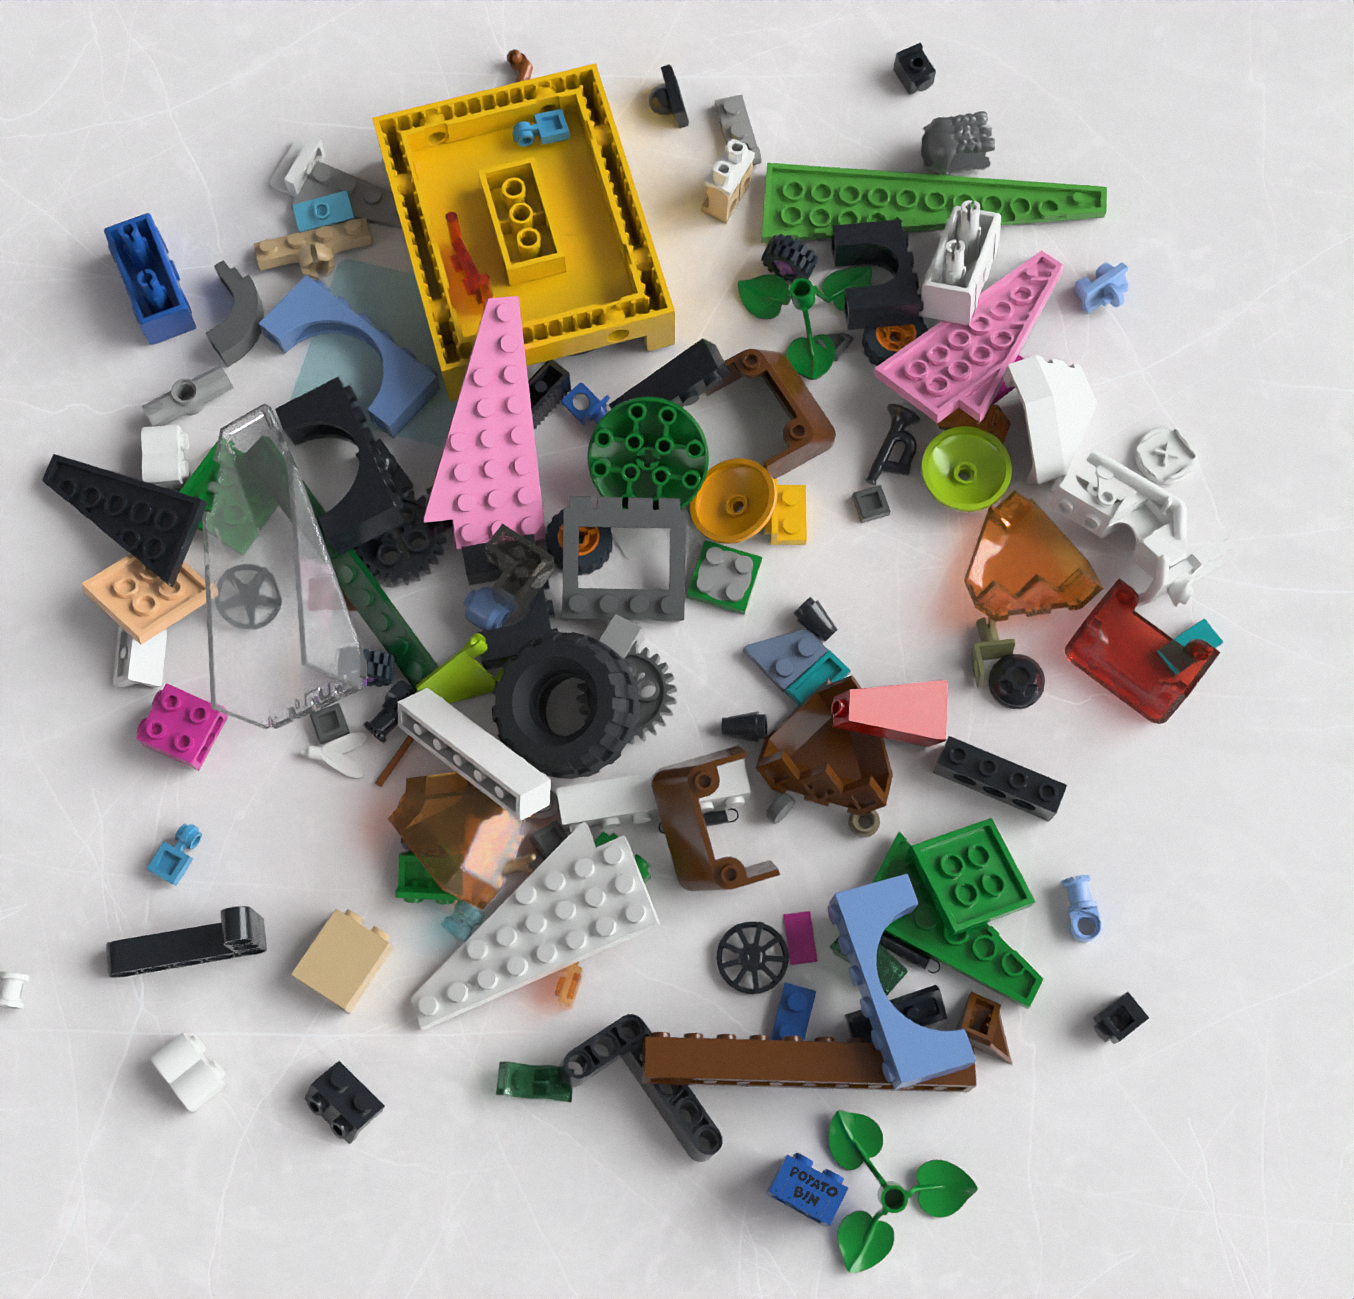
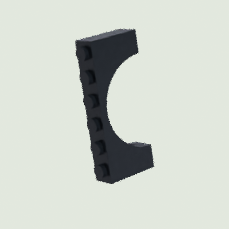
(370, 504)

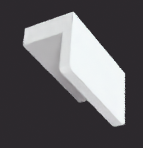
(297, 165)
(139, 662)

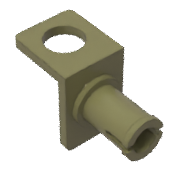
(988, 648)

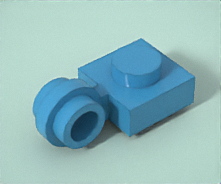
(549, 126)
(171, 861)

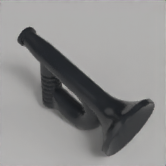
(900, 419)

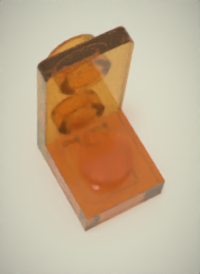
(994, 422)
(568, 987)

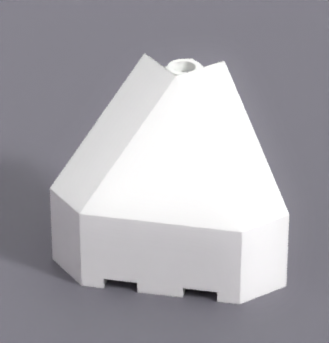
(1055, 410)

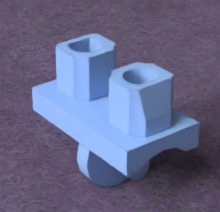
(1106, 289)

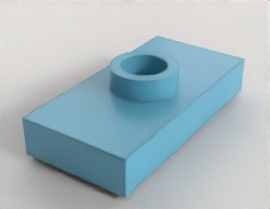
(324, 211)

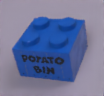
(808, 1190)

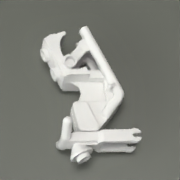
(1151, 513)

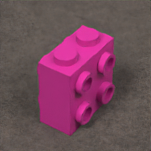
(181, 726)

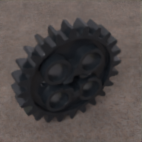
(373, 550)

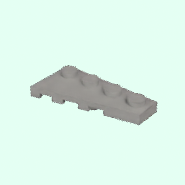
(366, 198)

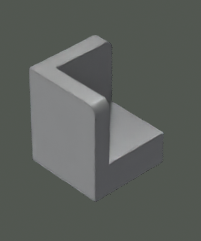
(621, 635)

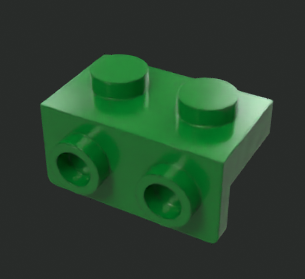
(417, 883)

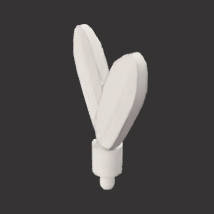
(333, 754)

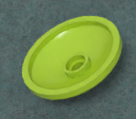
(969, 453)

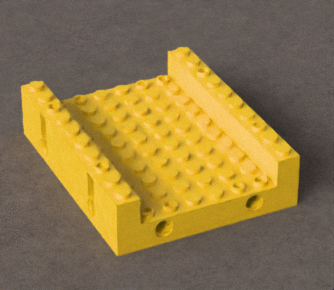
(538, 219)

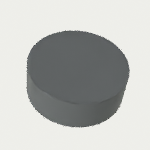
(780, 808)

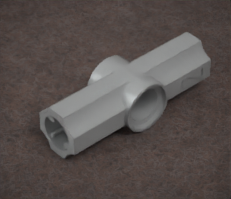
(171, 404)

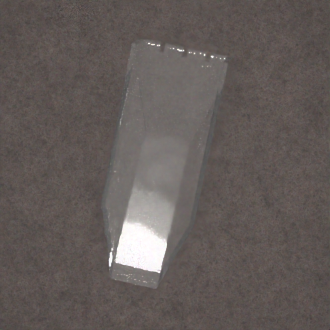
(272, 596)

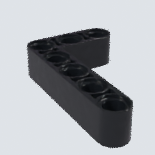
(236, 936)
(666, 1104)

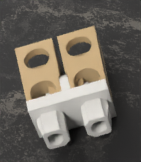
(728, 180)

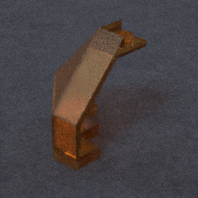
(1026, 564)
(458, 835)

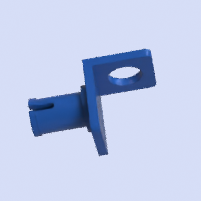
(595, 410)

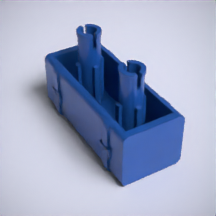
(150, 278)

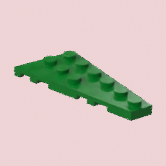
(974, 953)

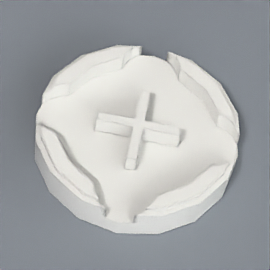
(1165, 455)

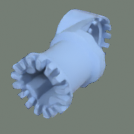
(1082, 906)

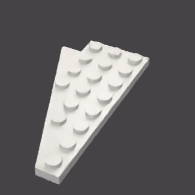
(561, 914)

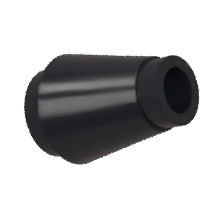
(815, 618)
(745, 726)

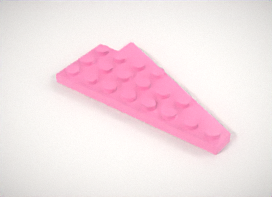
(966, 363)
(490, 448)

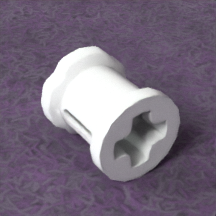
(12, 989)

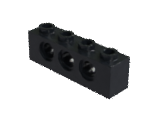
(1000, 779)

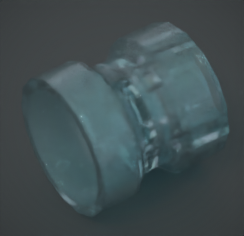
(462, 920)

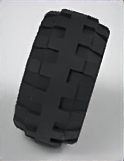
(525, 693)

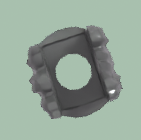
(957, 143)

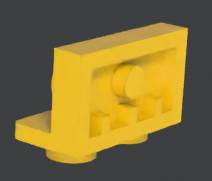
(788, 520)

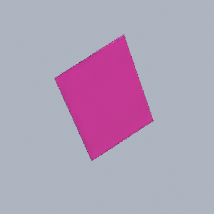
(800, 938)

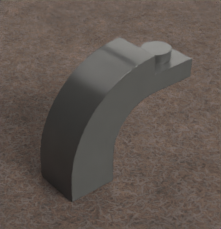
(241, 328)

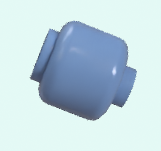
(484, 611)

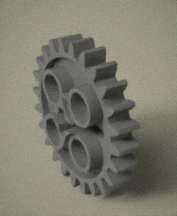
(651, 708)

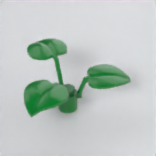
(767, 293)
(865, 1238)

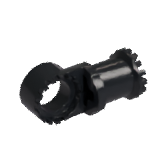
(387, 718)

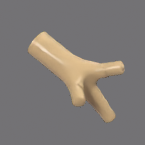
(520, 864)

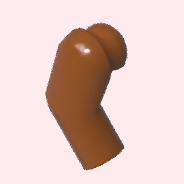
(520, 65)

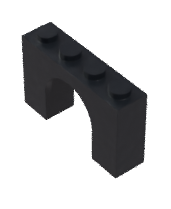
(885, 246)
(507, 640)

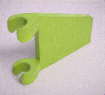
(461, 674)

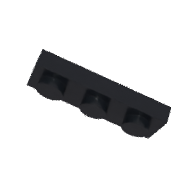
(919, 1006)

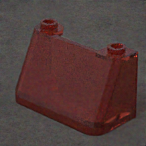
(1121, 655)

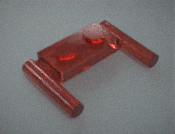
(473, 282)

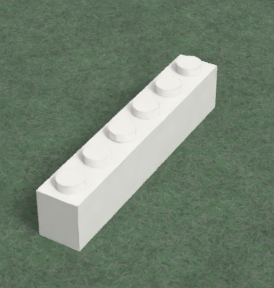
(474, 754)
(632, 798)

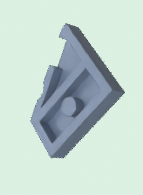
(786, 656)

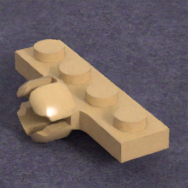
(314, 247)

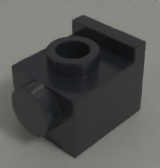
(914, 69)
(1130, 1017)

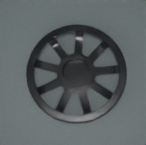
(752, 957)

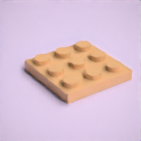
(141, 599)

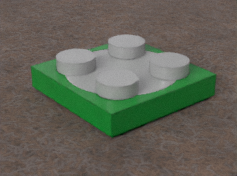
(724, 577)

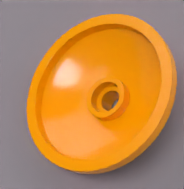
(727, 488)

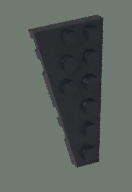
(137, 515)

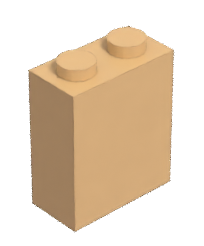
(343, 959)

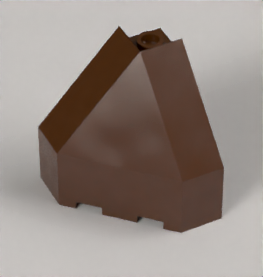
(826, 761)

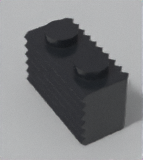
(547, 389)

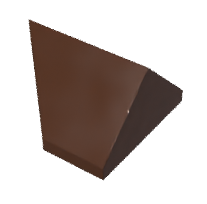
(984, 1026)

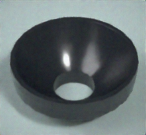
(1012, 694)

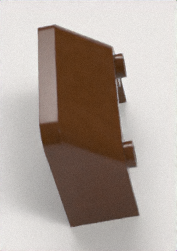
(809, 429)
(677, 800)

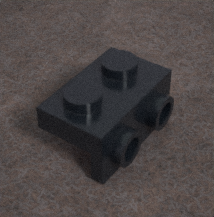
(343, 1102)

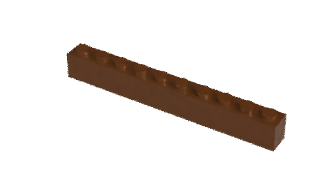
(778, 1064)

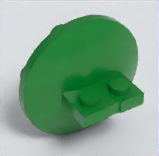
(648, 452)

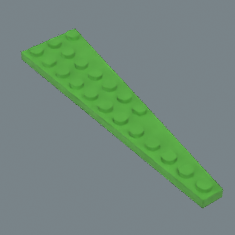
(811, 199)

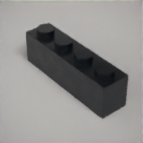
(683, 377)

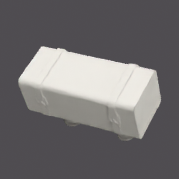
(961, 264)

